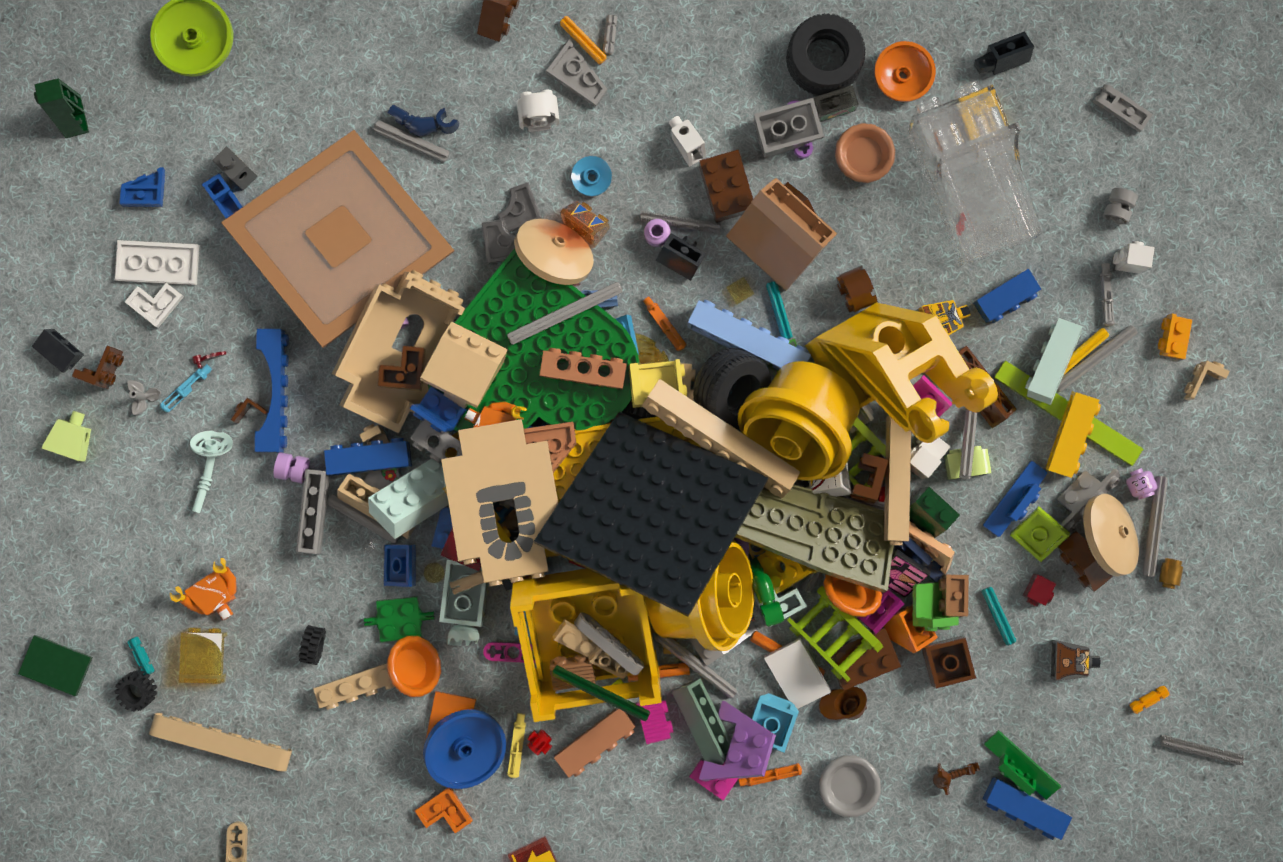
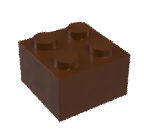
(948, 662)

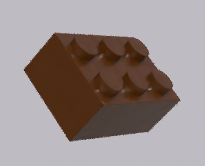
(726, 185)
(870, 663)

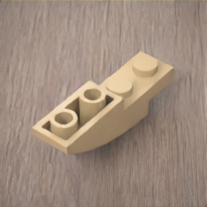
(573, 638)

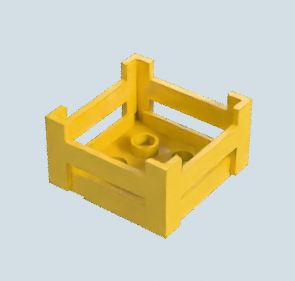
(562, 598)

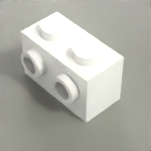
(1134, 258)

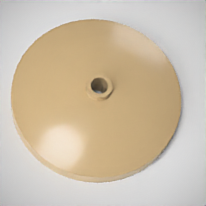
(553, 251)
(1111, 535)

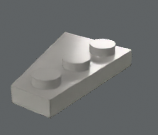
(574, 73)

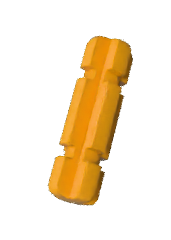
(1149, 699)

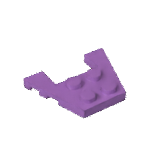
(748, 748)

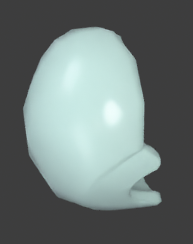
(462, 632)

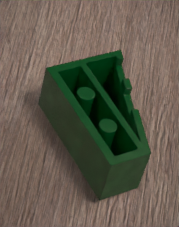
(62, 106)

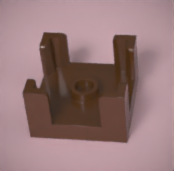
(878, 467)

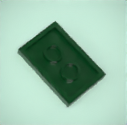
(55, 665)

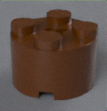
(857, 289)

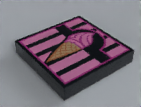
(905, 573)

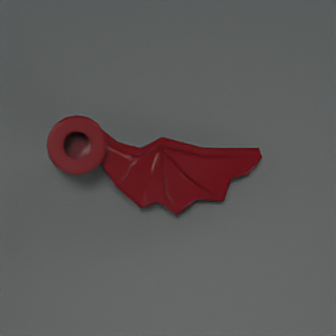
(197, 359)

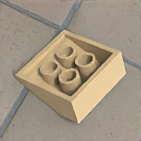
(464, 364)

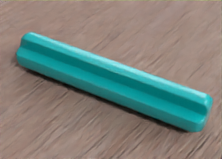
(779, 310)
(999, 616)

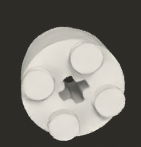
(538, 110)

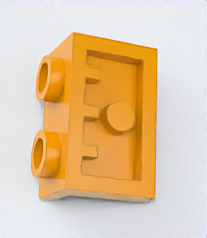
(1175, 336)

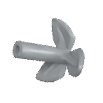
(136, 391)

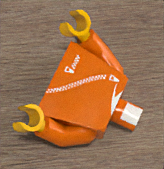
(494, 413)
(210, 593)

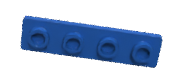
(1016, 500)

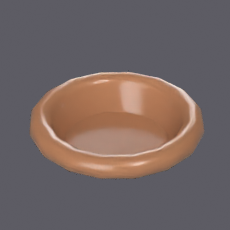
(865, 153)

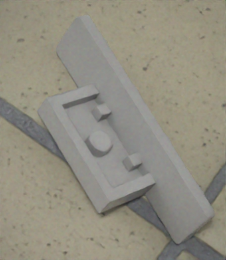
(1081, 491)

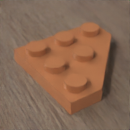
(560, 440)

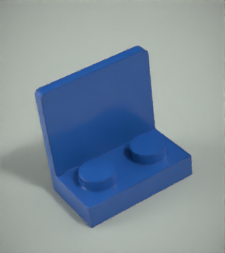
(438, 410)

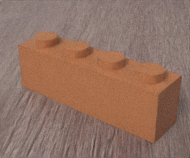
(595, 741)

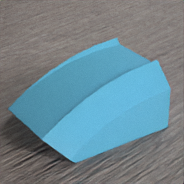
(777, 717)

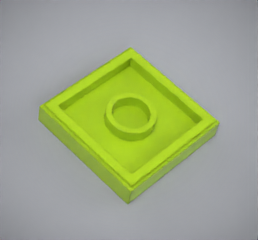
(1039, 534)

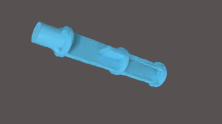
(185, 388)

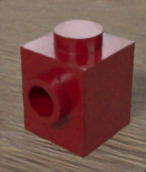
(1039, 591)

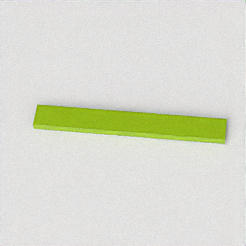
(1101, 433)

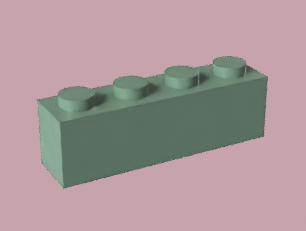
(703, 721)

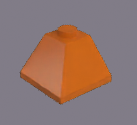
(901, 631)

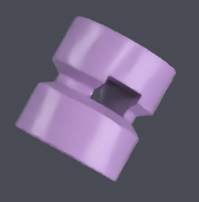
(290, 467)

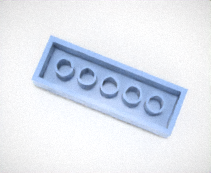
(737, 333)

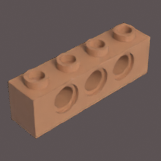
(553, 356)

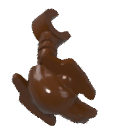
(943, 779)

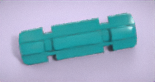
(140, 655)

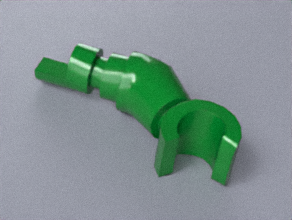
(765, 594)

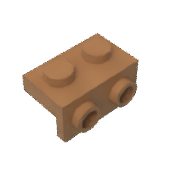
(954, 595)

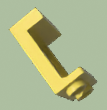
(645, 376)

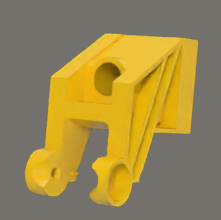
(888, 348)

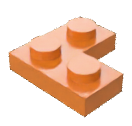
(444, 805)

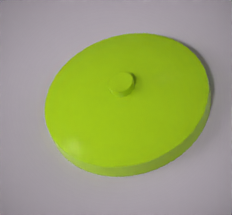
(191, 36)

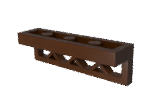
(994, 413)

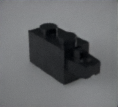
(1005, 54)

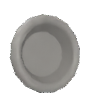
(850, 786)

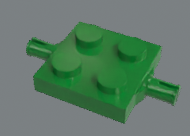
(398, 618)

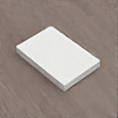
(797, 673)

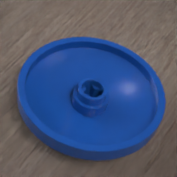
(464, 749)

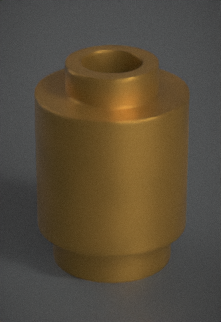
(1171, 573)

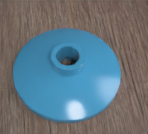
(595, 166)

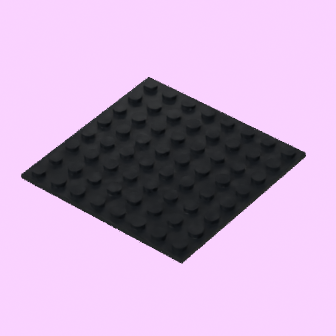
(652, 513)

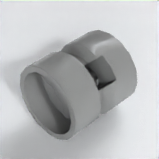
(1121, 202)

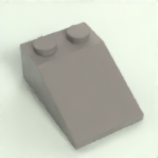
(787, 127)

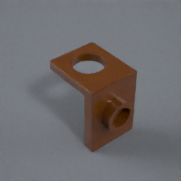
(243, 407)

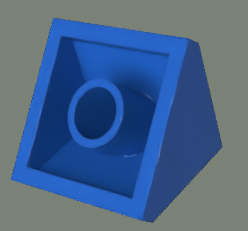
(400, 565)

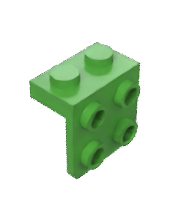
(926, 608)

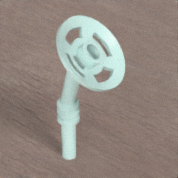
(211, 451)

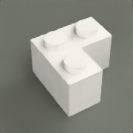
(927, 457)

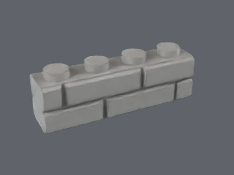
(313, 512)

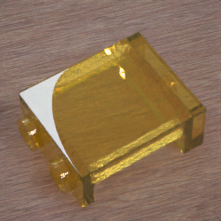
(202, 656)

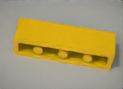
(1072, 434)

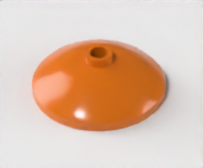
(911, 60)

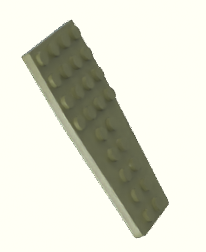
(823, 534)

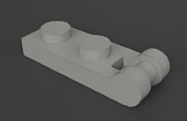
(1123, 108)

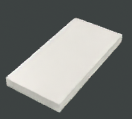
(157, 262)

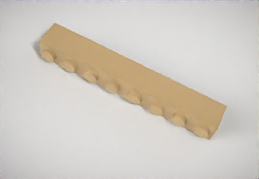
(719, 437)

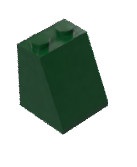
(931, 512)

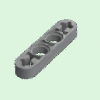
(609, 643)

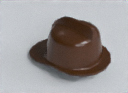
(844, 704)

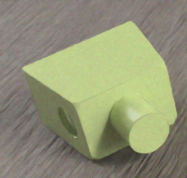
(69, 438)

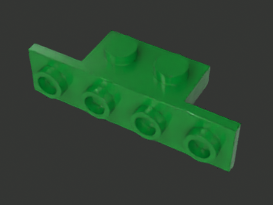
(1020, 767)

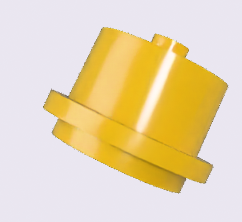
(803, 419)
(721, 611)

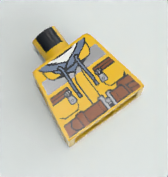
(947, 314)

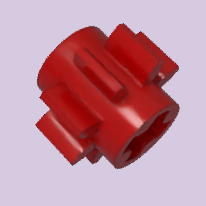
(539, 742)

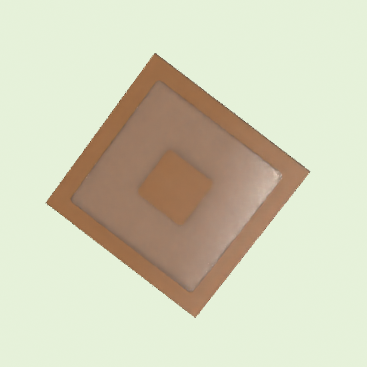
(335, 235)

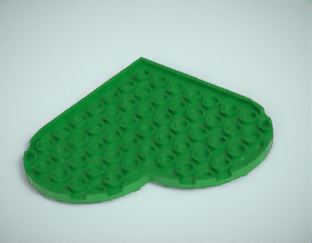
(519, 297)

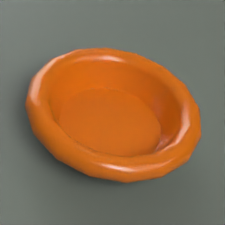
(852, 597)
(414, 666)

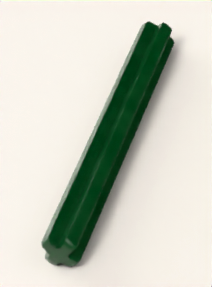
(601, 693)

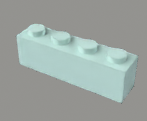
(1054, 361)

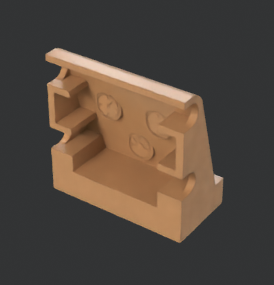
(780, 233)

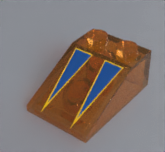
(584, 222)

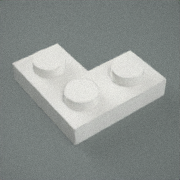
(156, 308)

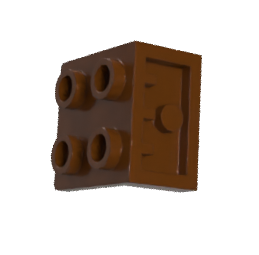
(105, 373)

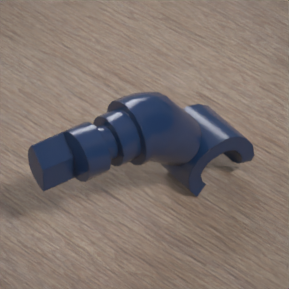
(423, 125)

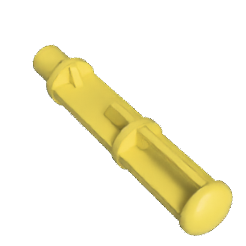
(516, 746)

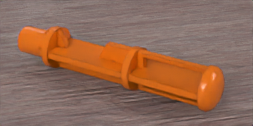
(664, 324)
(772, 775)

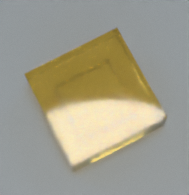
(740, 290)

